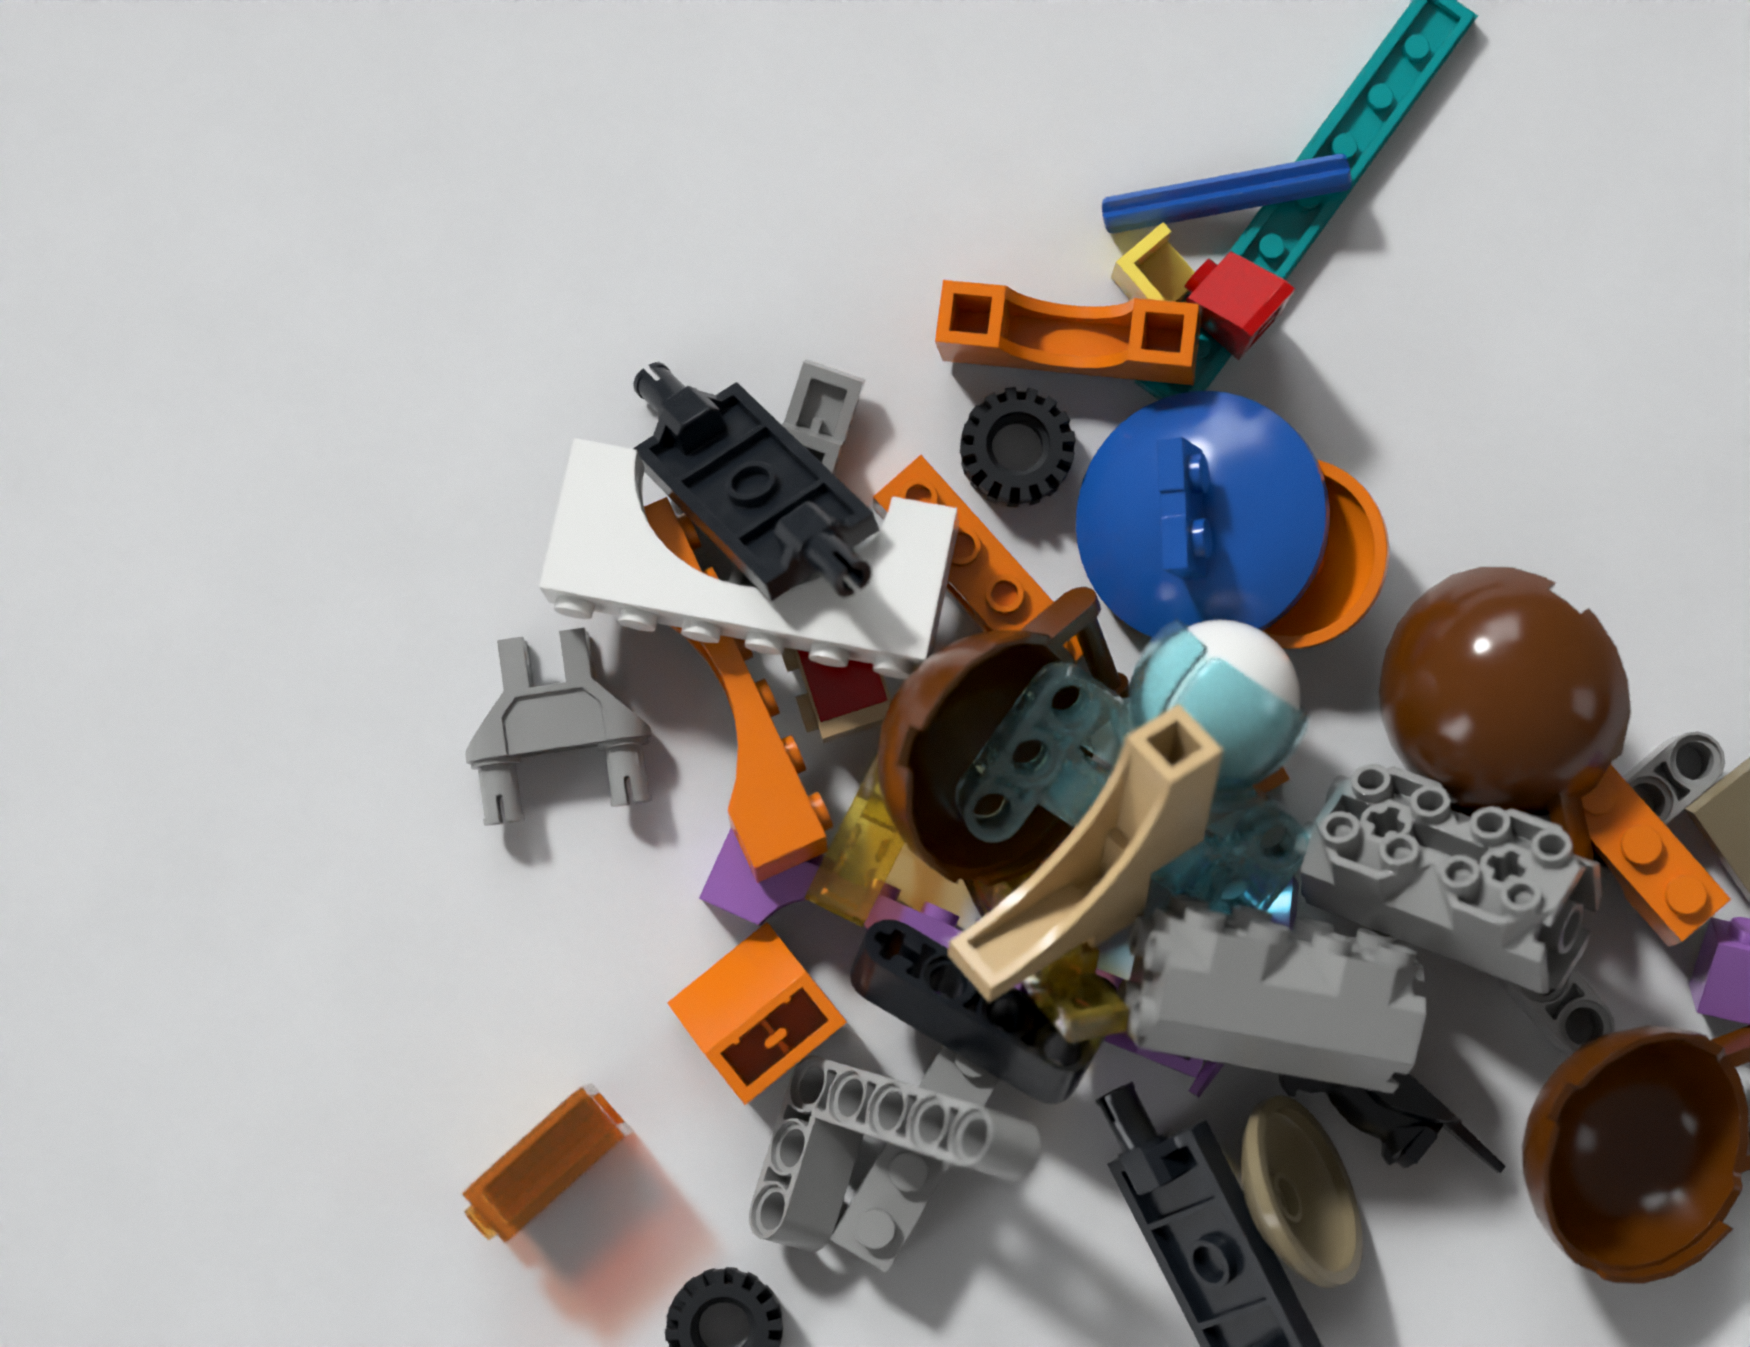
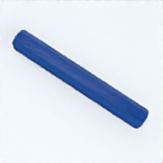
(1226, 193)

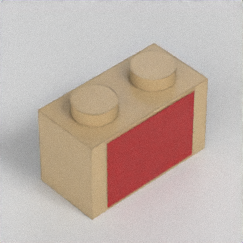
(838, 698)

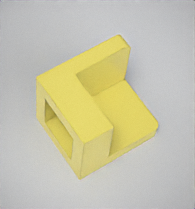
(1153, 269)

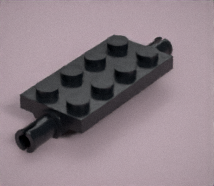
(753, 487)
(1202, 1232)

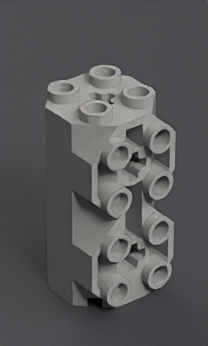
(1473, 888)
(1273, 994)

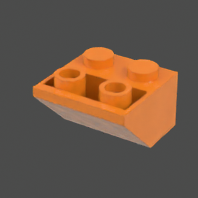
(756, 1013)

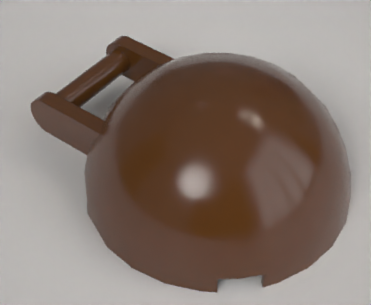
(1506, 696)
(948, 716)
(1640, 1150)

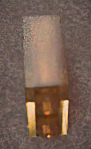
(545, 1164)

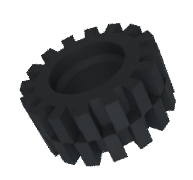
(1025, 409)
(730, 1287)

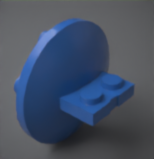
(1202, 514)

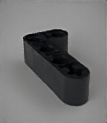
(905, 969)

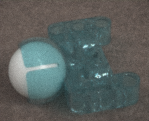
(1231, 684)

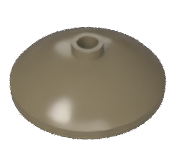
(1301, 1193)

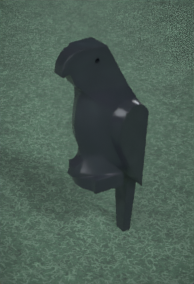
(1402, 1120)

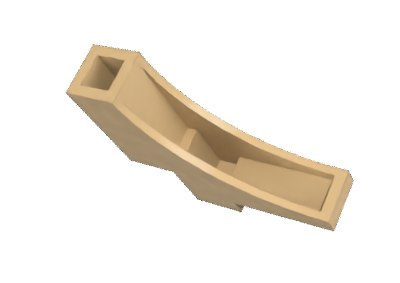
(1103, 871)

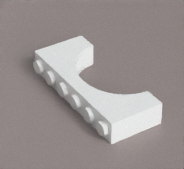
(614, 564)

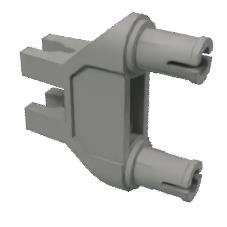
(554, 720)

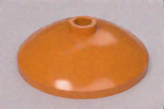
(1350, 570)

